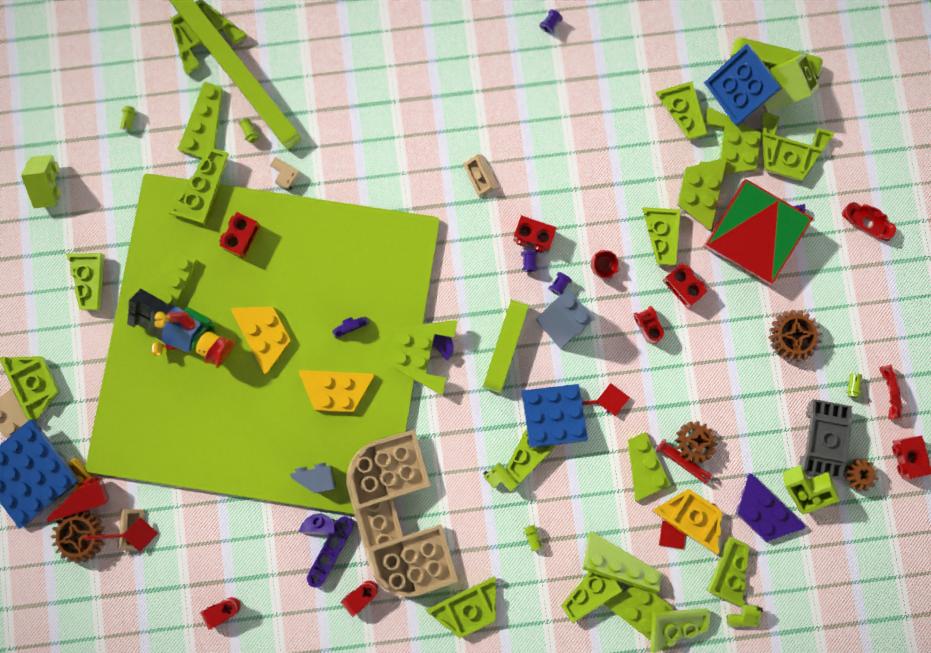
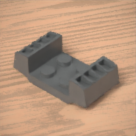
(827, 438)

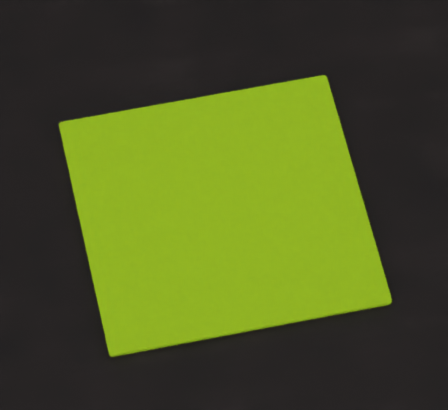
(234, 425)

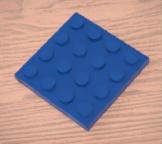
(31, 474)

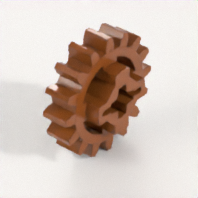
(689, 445)

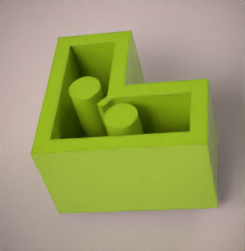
(40, 181)
(810, 493)

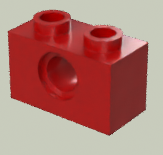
(920, 464)

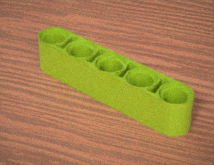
(775, 55)
(505, 346)

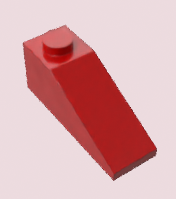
(86, 496)

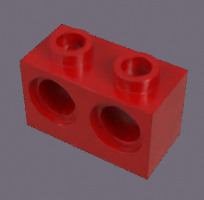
(536, 229)
(245, 237)
(681, 289)

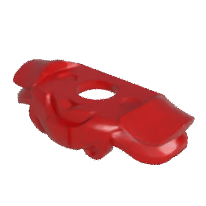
(881, 227)
(890, 375)

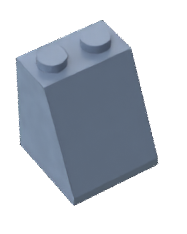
(565, 318)

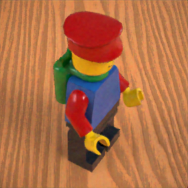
(178, 328)

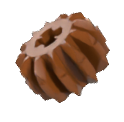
(867, 474)

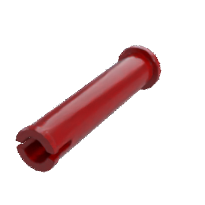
(673, 454)

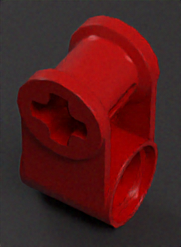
(649, 323)
(357, 599)
(219, 613)

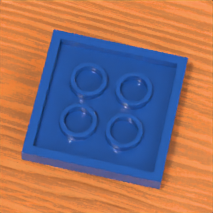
(742, 84)
(554, 416)

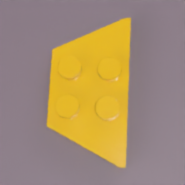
(263, 333)
(335, 389)
(694, 518)

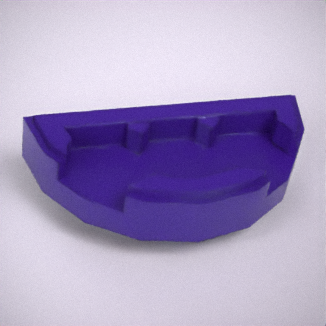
(350, 325)
(444, 345)
(318, 524)

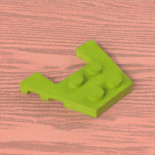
(188, 40)
(738, 144)
(787, 156)
(413, 351)

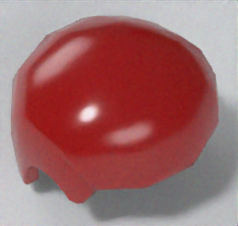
(604, 264)

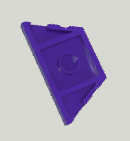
(765, 512)

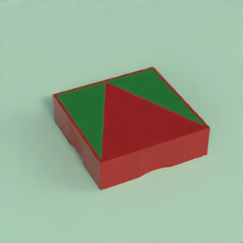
(757, 232)

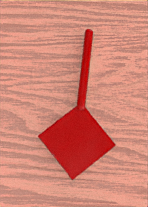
(611, 399)
(138, 535)
(671, 536)

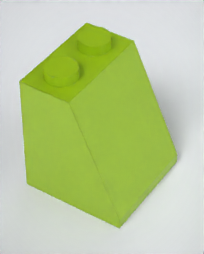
(796, 82)

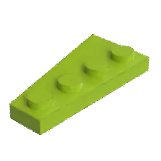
(203, 122)
(201, 189)

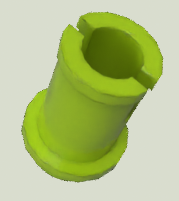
(127, 117)
(249, 131)
(854, 386)
(533, 537)

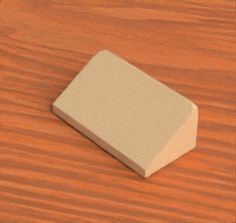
(480, 175)
(127, 518)

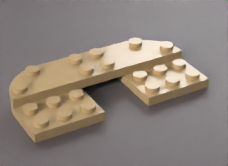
(399, 563)

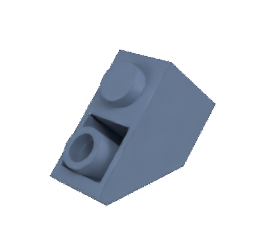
(316, 479)

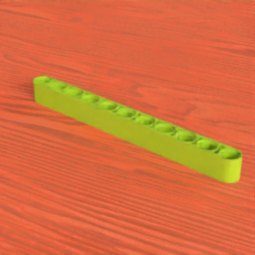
(237, 72)

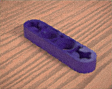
(333, 553)

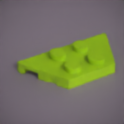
(701, 190)
(31, 383)
(637, 607)
(468, 609)

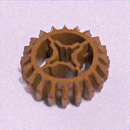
(794, 327)
(81, 544)

